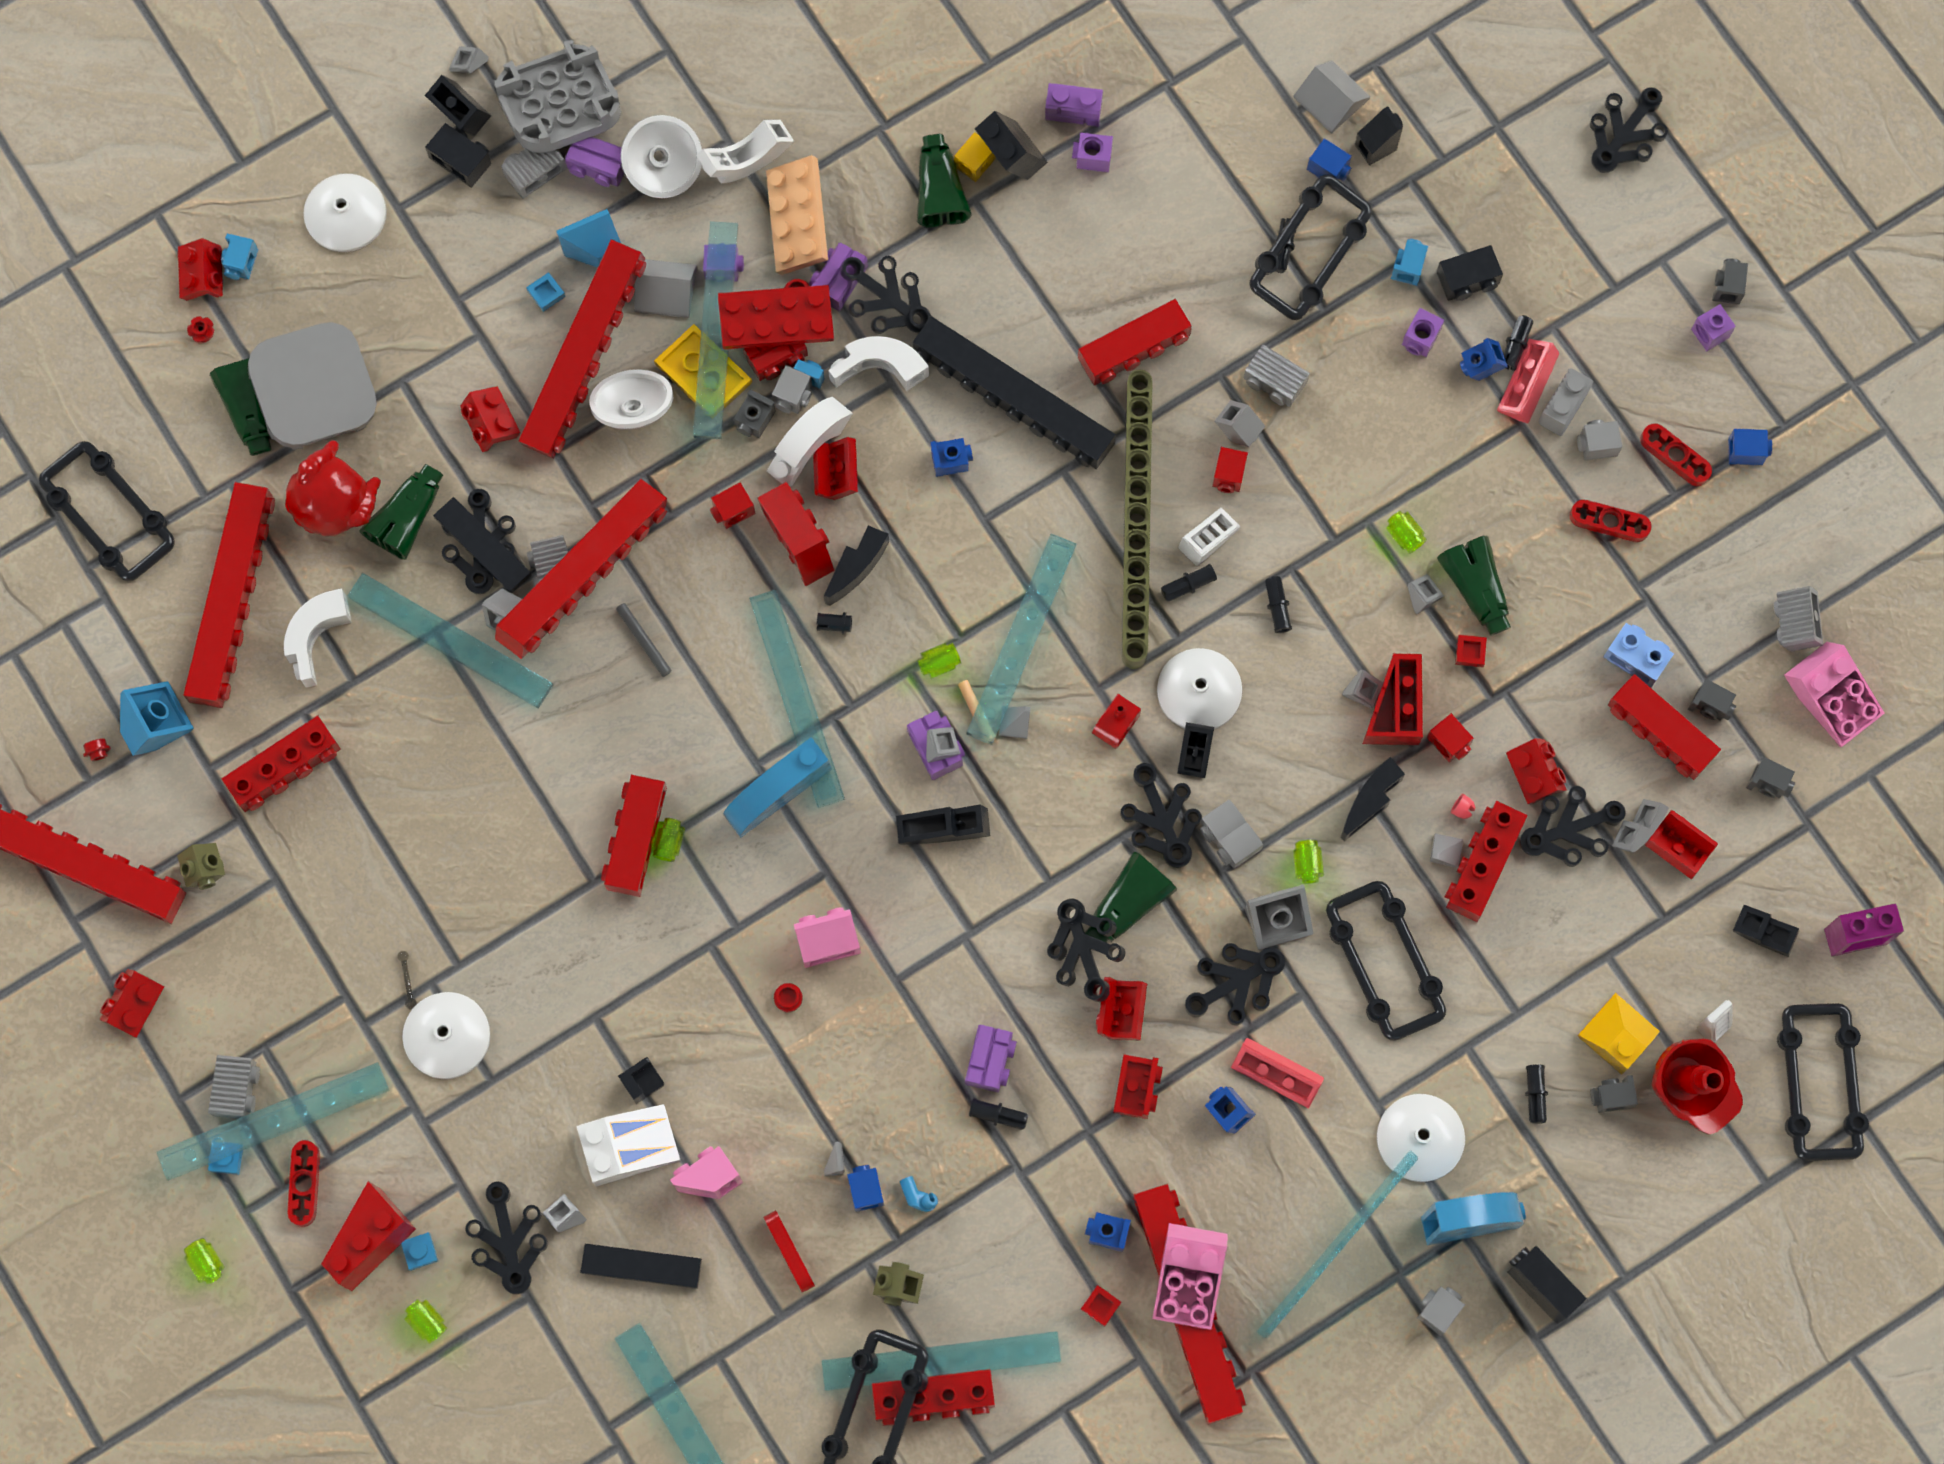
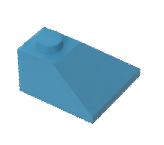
(588, 238)
(151, 717)

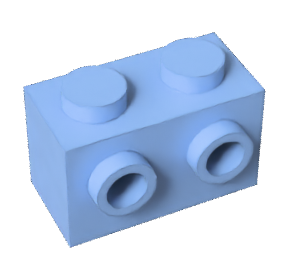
(1639, 654)

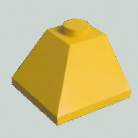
(1618, 1033)

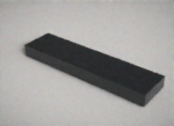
(482, 545)
(641, 1266)

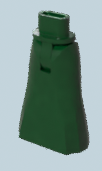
(939, 185)
(242, 405)
(399, 520)
(1477, 579)
(1132, 896)

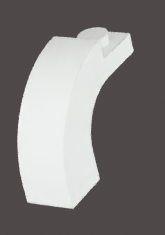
(748, 155)
(883, 354)
(805, 437)
(307, 624)

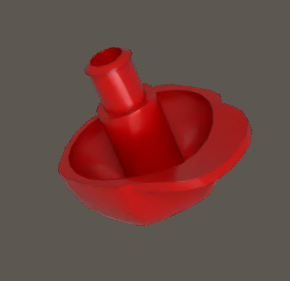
(1698, 1084)

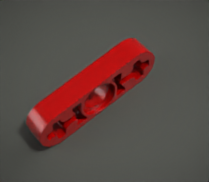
(1676, 466)
(1620, 514)
(295, 1205)
(789, 1251)

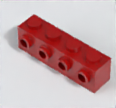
(1135, 342)
(1663, 727)
(281, 764)
(634, 836)
(1486, 860)
(943, 1395)

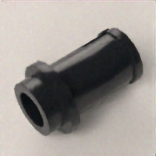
(834, 622)

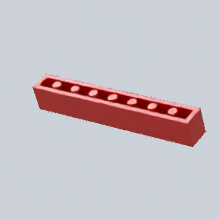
(582, 349)
(581, 569)
(229, 595)
(90, 866)
(1201, 1346)

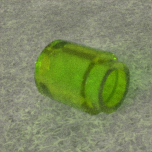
(1406, 531)
(939, 660)
(667, 839)
(1308, 861)
(203, 1261)
(425, 1320)

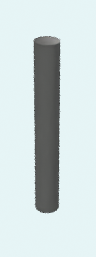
(643, 640)

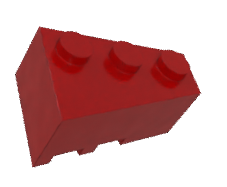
(797, 532)
(1399, 706)
(366, 1237)

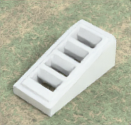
(1196, 549)
(1717, 1022)

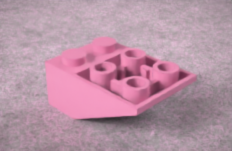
(1835, 692)
(1190, 1276)

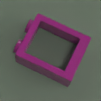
(1857, 932)

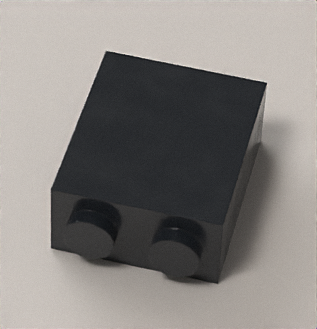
(1011, 145)
(1545, 1284)

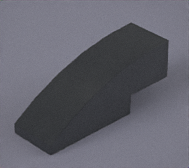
(856, 564)
(1372, 797)
(943, 825)

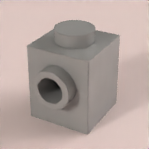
(792, 391)
(1240, 423)
(1600, 440)
(1440, 1309)

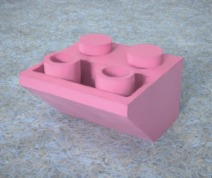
(827, 937)
(708, 1177)

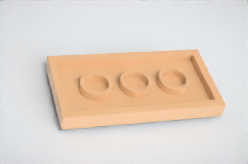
(796, 215)

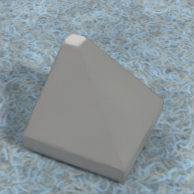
(468, 59)
(1423, 593)
(1363, 689)
(1015, 722)
(941, 744)
(1446, 850)
(835, 1163)
(563, 1214)

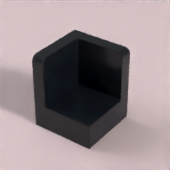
(641, 1080)

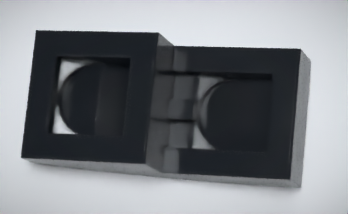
(1765, 930)

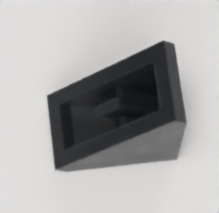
(1195, 750)

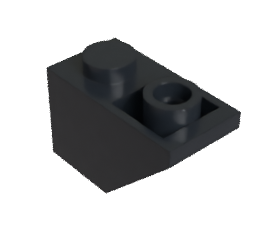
(1379, 136)

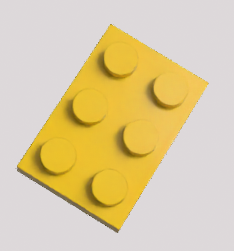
(681, 365)

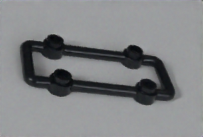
(1268, 261)
(108, 556)
(1379, 1009)
(1799, 1125)
(865, 1362)

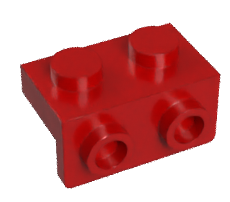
(200, 269)
(489, 417)
(836, 469)
(1536, 770)
(1681, 844)
(131, 1002)
(1123, 1010)
(1136, 1086)

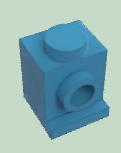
(238, 257)
(1410, 262)

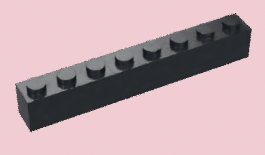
(1014, 393)

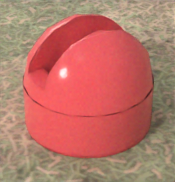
(1462, 806)

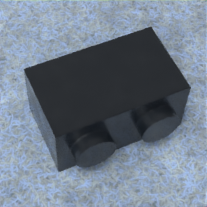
(458, 105)
(459, 154)
(1469, 273)

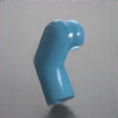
(918, 1199)

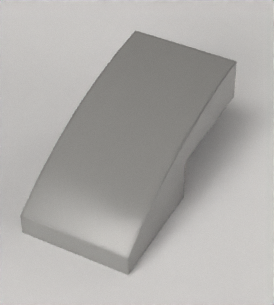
(1636, 833)

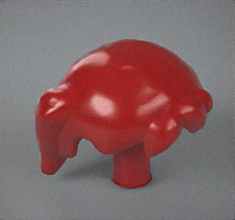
(329, 494)

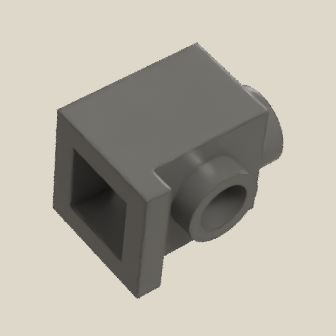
(1731, 282)
(754, 425)
(1713, 701)
(1772, 779)
(1614, 1095)

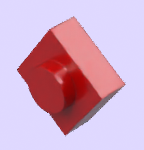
(1471, 651)
(1101, 1306)

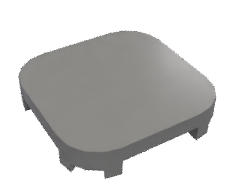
(558, 98)
(312, 385)

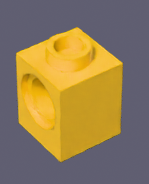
(974, 157)

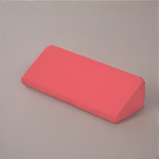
(1528, 380)
(1277, 1072)

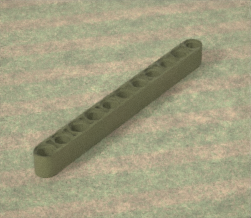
(1137, 531)

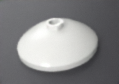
(679, 162)
(346, 227)
(631, 399)
(1206, 706)
(458, 1050)
(1399, 1134)

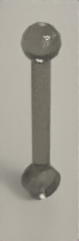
(410, 1003)

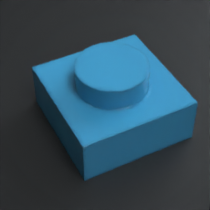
(545, 292)
(812, 369)
(227, 1165)
(419, 1251)

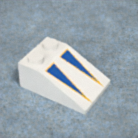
(627, 1144)

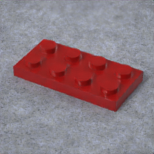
(775, 317)

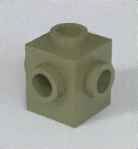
(201, 865)
(898, 1284)

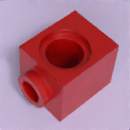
(1229, 470)
(732, 506)
(1451, 738)

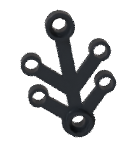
(1625, 132)
(888, 296)
(499, 533)
(1163, 820)
(1568, 829)
(1082, 947)
(1239, 980)
(509, 1242)

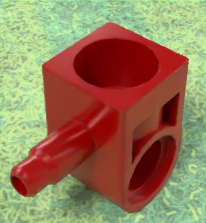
(1117, 721)

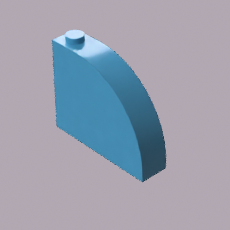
(777, 787)
(1472, 1217)

